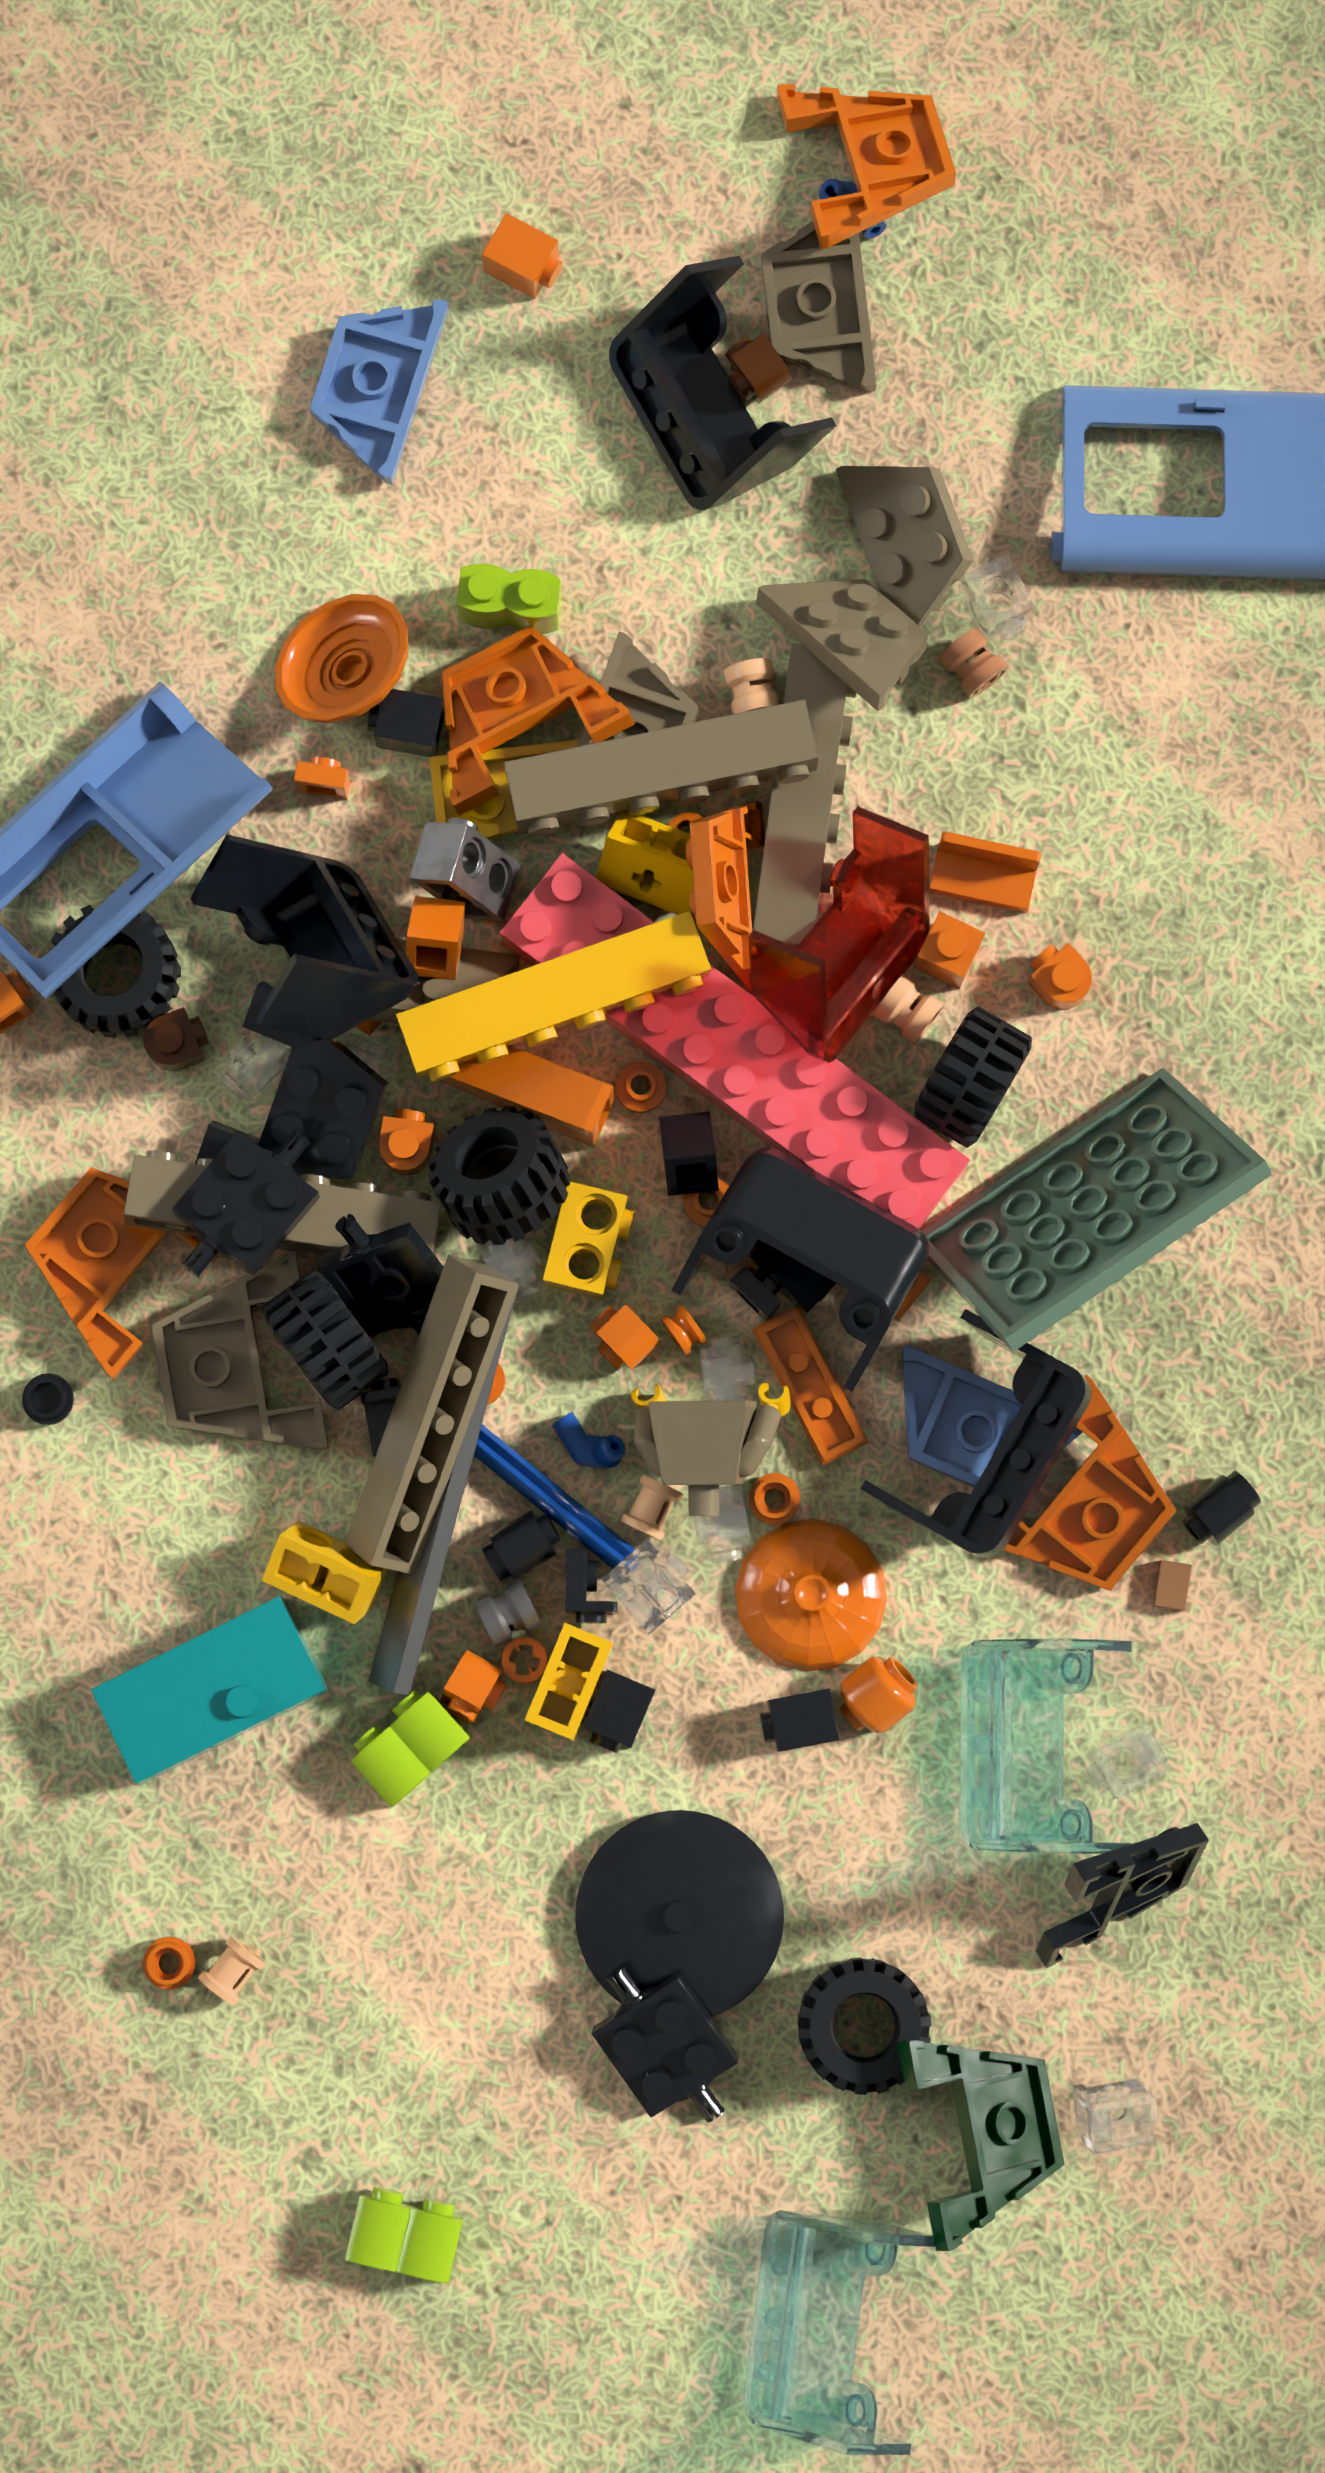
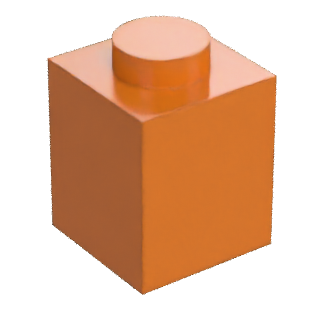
(522, 256)
(435, 937)
(949, 950)

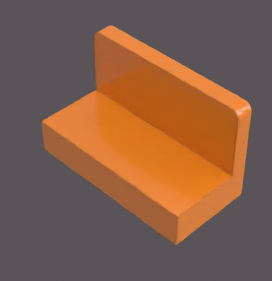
(984, 872)

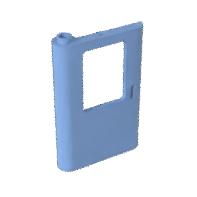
(1269, 486)
(157, 790)

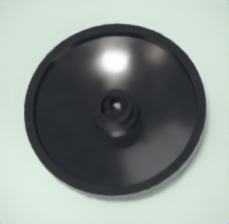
(685, 1900)

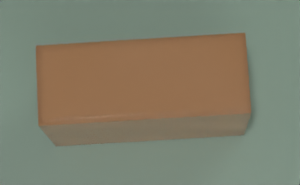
(1172, 1585)

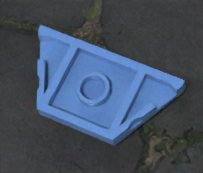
(377, 380)
(954, 1416)

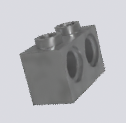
(465, 867)

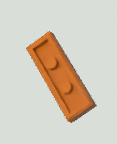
(811, 1385)

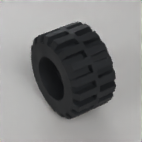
(139, 1003)
(972, 1076)
(499, 1175)
(325, 1339)
(816, 2023)

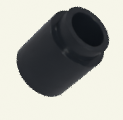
(1220, 1508)
(521, 1545)

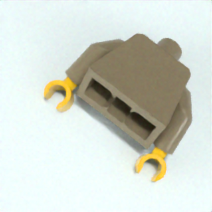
(706, 1441)

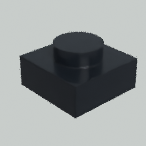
(757, 1291)

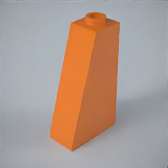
(555, 1094)

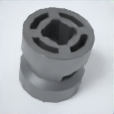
(507, 1613)

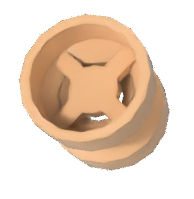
(751, 685)
(908, 1009)

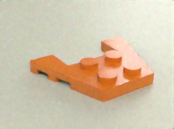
(891, 148)
(508, 693)
(721, 880)
(90, 1257)
(1103, 1511)

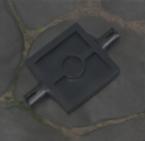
(245, 1203)
(383, 1275)
(664, 2044)

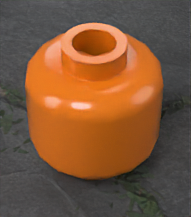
(878, 1694)

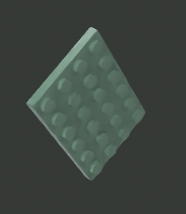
(1091, 1208)

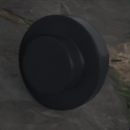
(48, 1399)

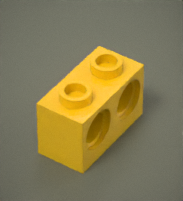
(574, 1238)
(323, 1572)

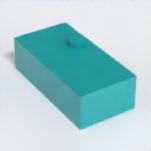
(210, 1690)

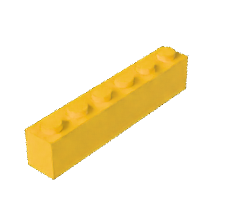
(554, 995)

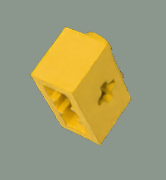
(647, 862)
(569, 1681)

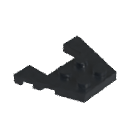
(321, 1095)
(1127, 1883)

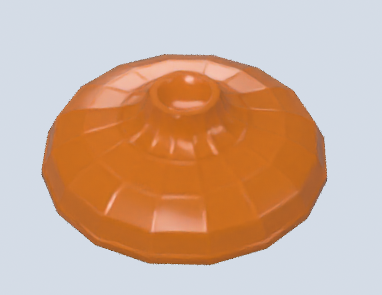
(342, 659)
(810, 1595)

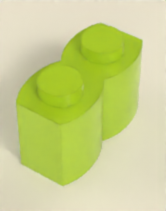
(494, 598)
(409, 1747)
(404, 2235)

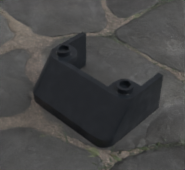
(688, 400)
(338, 942)
(822, 1229)
(1051, 1408)

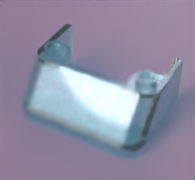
(1016, 1744)
(809, 2329)

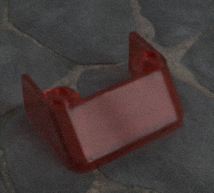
(857, 947)

